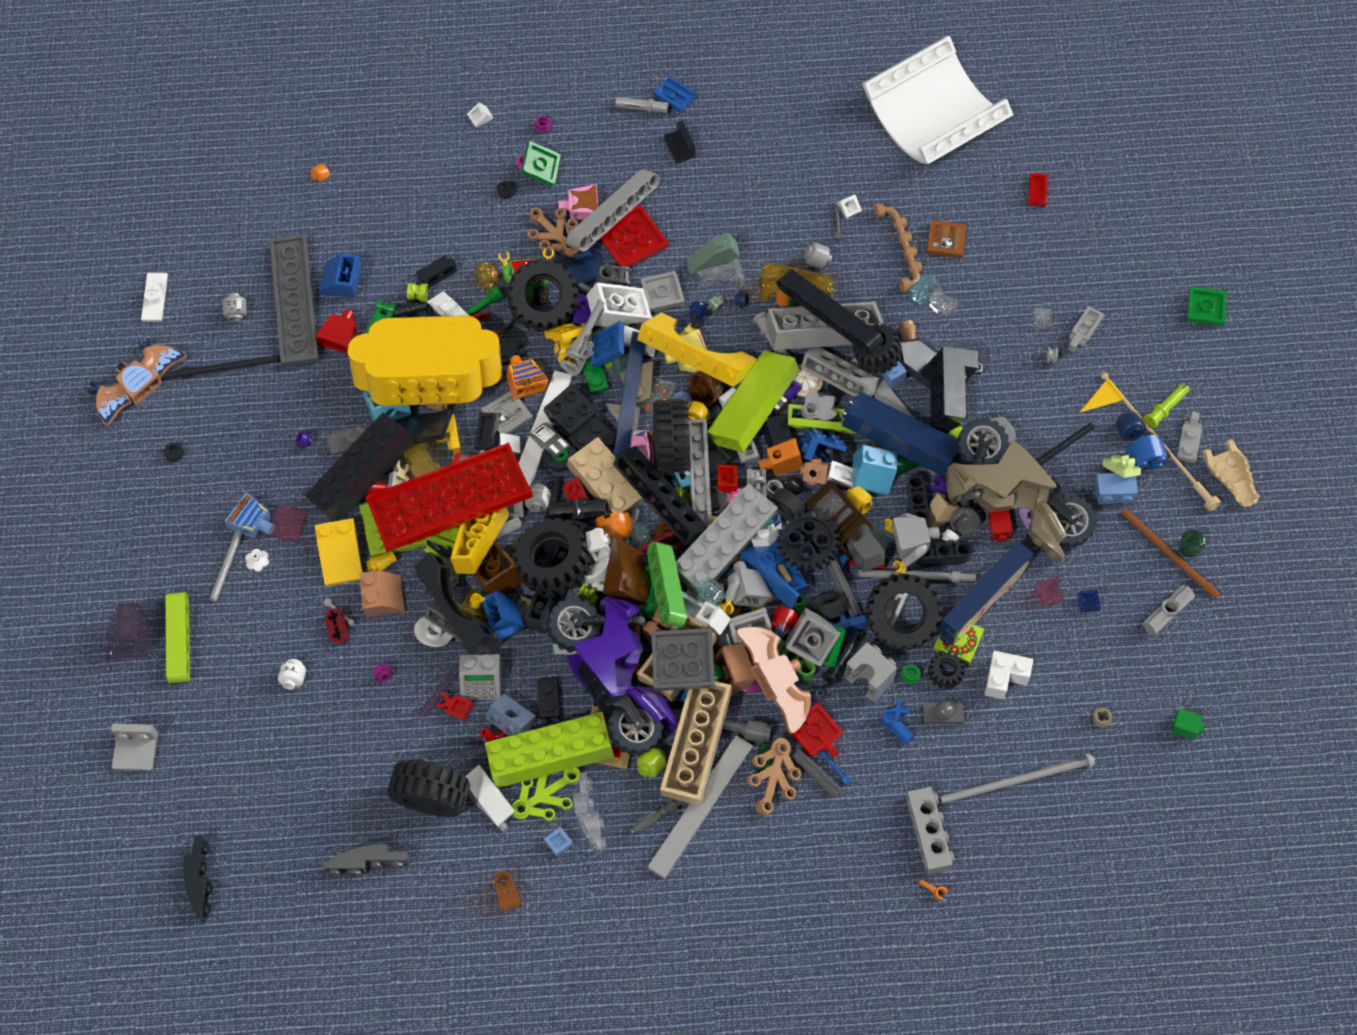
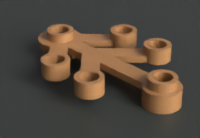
(554, 233)
(774, 773)

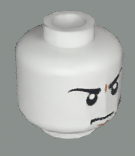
(291, 674)

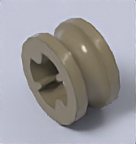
(1104, 723)

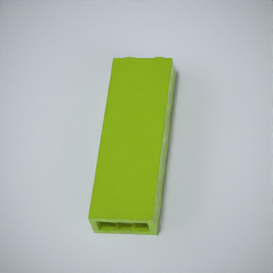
(753, 401)

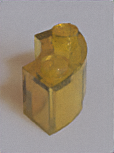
(419, 459)

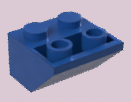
(341, 275)

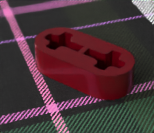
(332, 626)

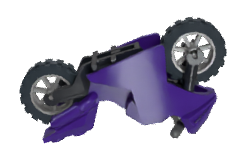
(605, 668)

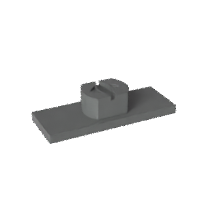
(342, 441)

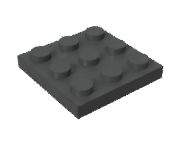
(683, 659)

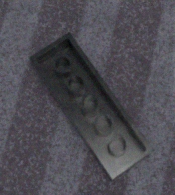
(359, 467)

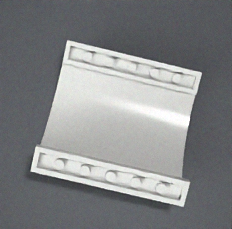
(932, 103)

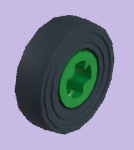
(559, 464)

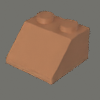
(381, 593)
(735, 666)

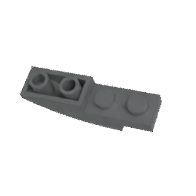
(356, 861)

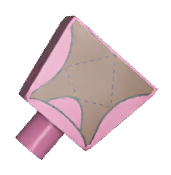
(581, 202)

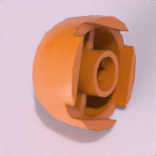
(617, 525)

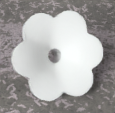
(257, 560)

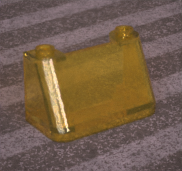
(772, 272)

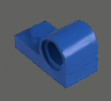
(852, 623)

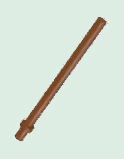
(1207, 587)

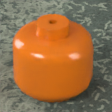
(320, 173)

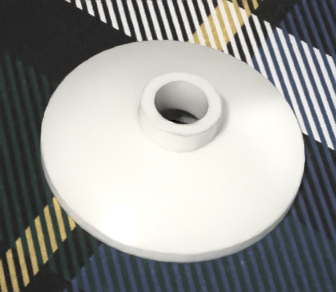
(431, 634)

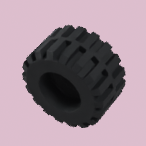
(884, 358)

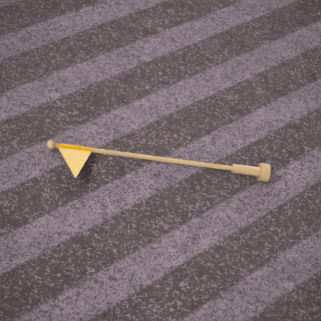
(1109, 394)

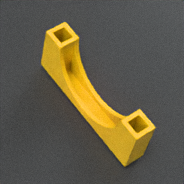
(728, 368)

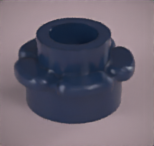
(742, 299)

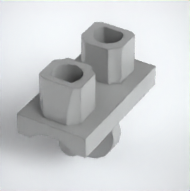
(757, 480)

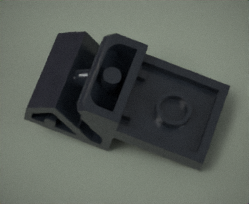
(578, 419)

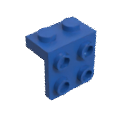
(809, 441)

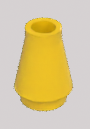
(381, 561)

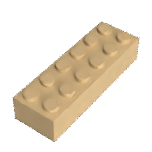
(696, 743)

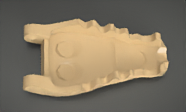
(1233, 471)

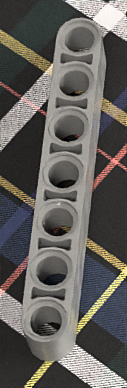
(612, 210)

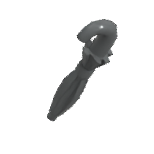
(651, 818)

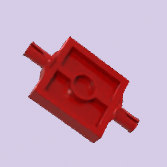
(818, 732)

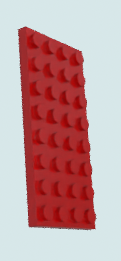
(448, 497)

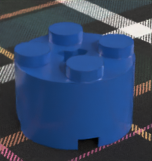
(1147, 452)

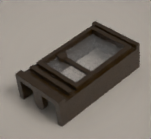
(838, 508)

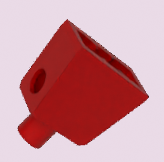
(338, 332)

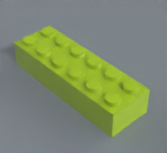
(549, 750)

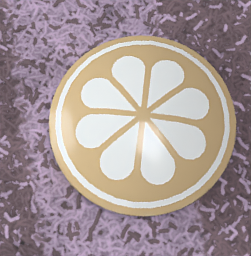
(807, 381)

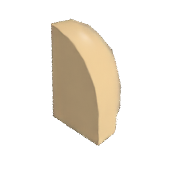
(940, 510)

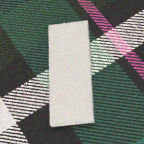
(154, 297)
(446, 306)
(489, 796)

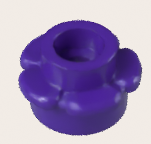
(303, 439)

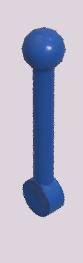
(845, 779)

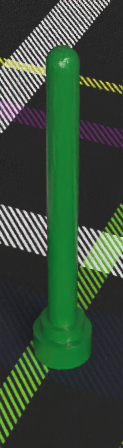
(493, 296)

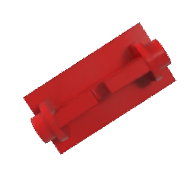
(574, 490)

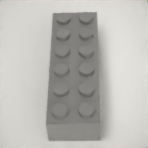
(801, 329)
(725, 538)

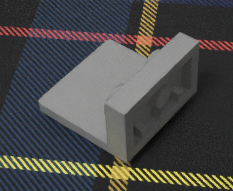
(134, 747)

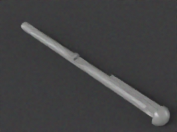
(1087, 760)

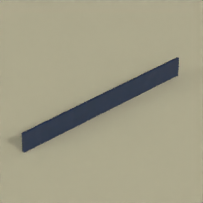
(629, 394)

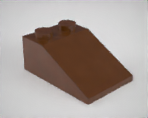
(497, 572)
(626, 574)

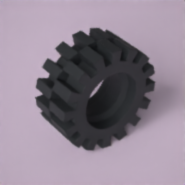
(946, 681)

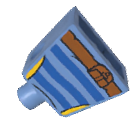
(250, 518)

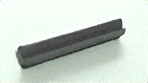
(817, 773)

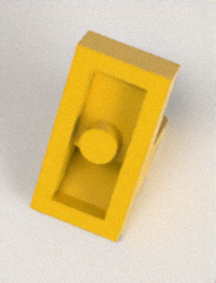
(452, 437)

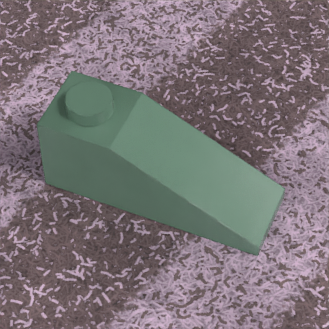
(713, 253)

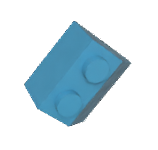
(874, 469)

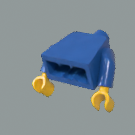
(502, 614)

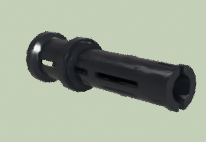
(833, 673)

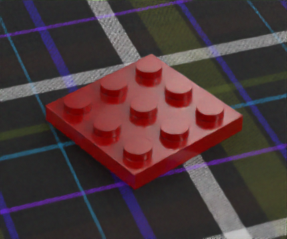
(634, 238)

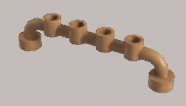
(904, 239)

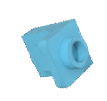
(684, 484)

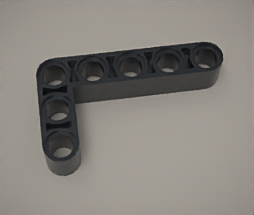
(921, 510)

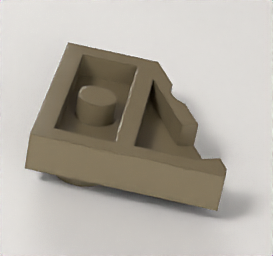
(645, 383)

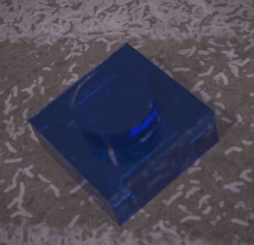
(1088, 601)

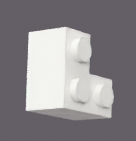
(1006, 669)

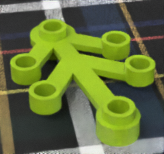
(543, 795)

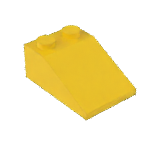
(339, 551)

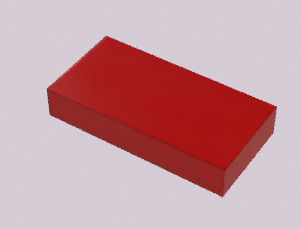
(1037, 190)

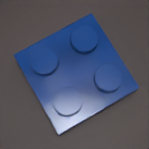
(608, 344)

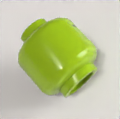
(652, 763)

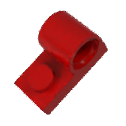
(727, 478)

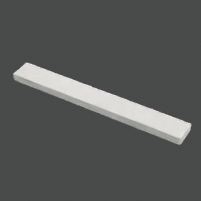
(533, 452)

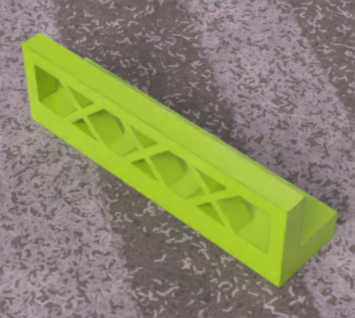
(822, 425)

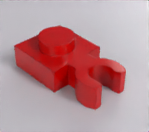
(456, 707)

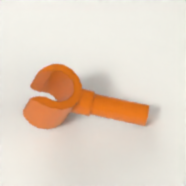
(934, 890)

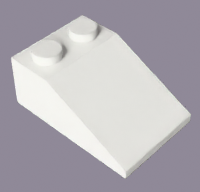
(621, 304)

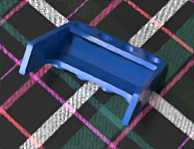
(765, 561)

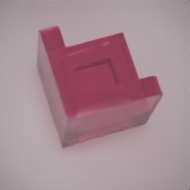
(1049, 592)

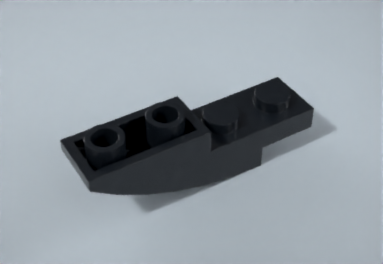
(196, 885)

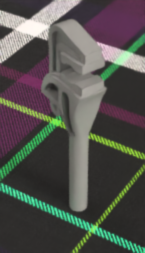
(582, 347)

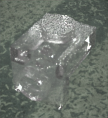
(941, 303)

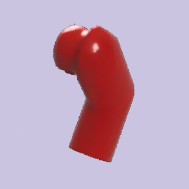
(490, 736)

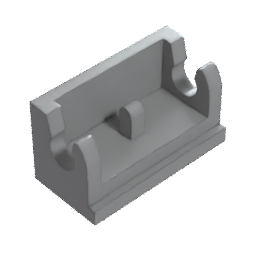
(753, 619)

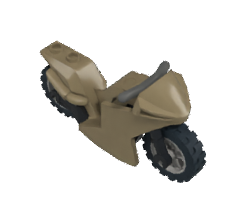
(1013, 481)

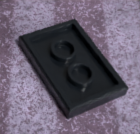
(427, 426)

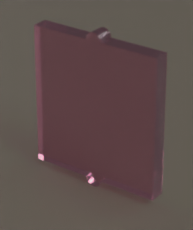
(288, 523)

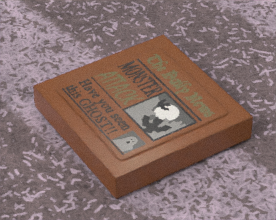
(946, 239)

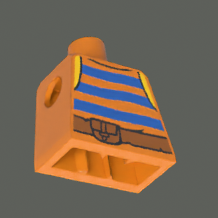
(525, 378)

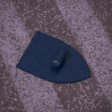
(584, 266)

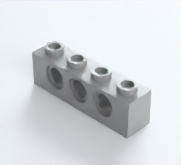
(839, 372)
(932, 861)

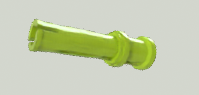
(1161, 411)

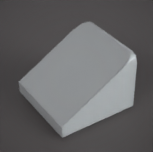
(750, 454)

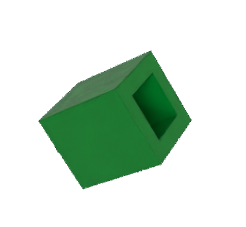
(1187, 724)

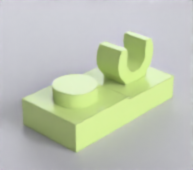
(1122, 465)

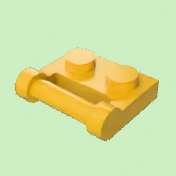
(564, 332)

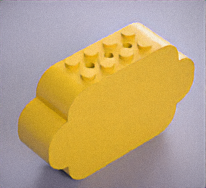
(425, 360)

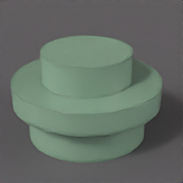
(715, 303)

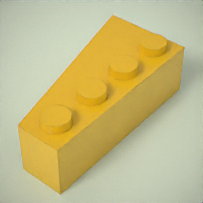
(475, 540)

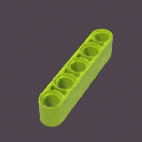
(177, 638)

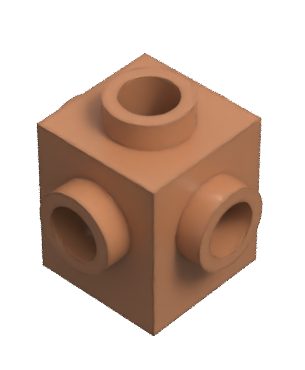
(817, 465)

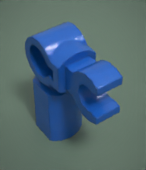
(890, 720)

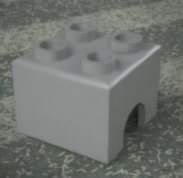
(874, 667)

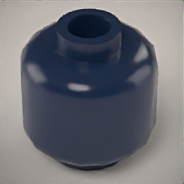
(1129, 426)

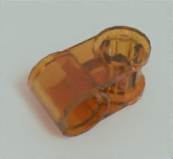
(506, 894)

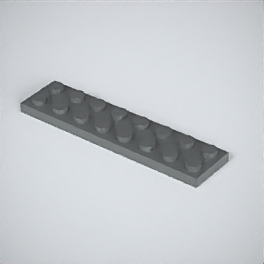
(294, 300)

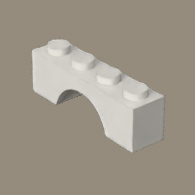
(706, 613)

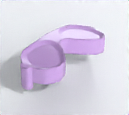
(1023, 512)

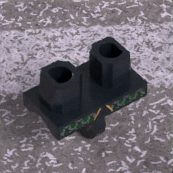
(412, 310)

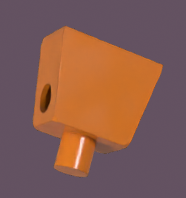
(783, 458)

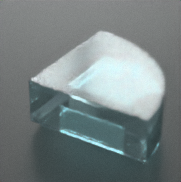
(619, 363)

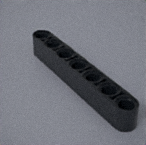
(830, 311)

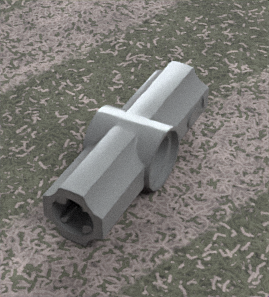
(1175, 602)

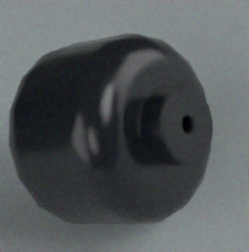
(793, 485)

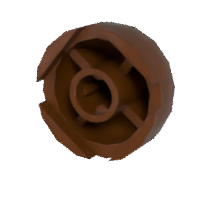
(705, 388)

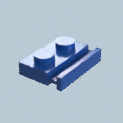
(675, 93)

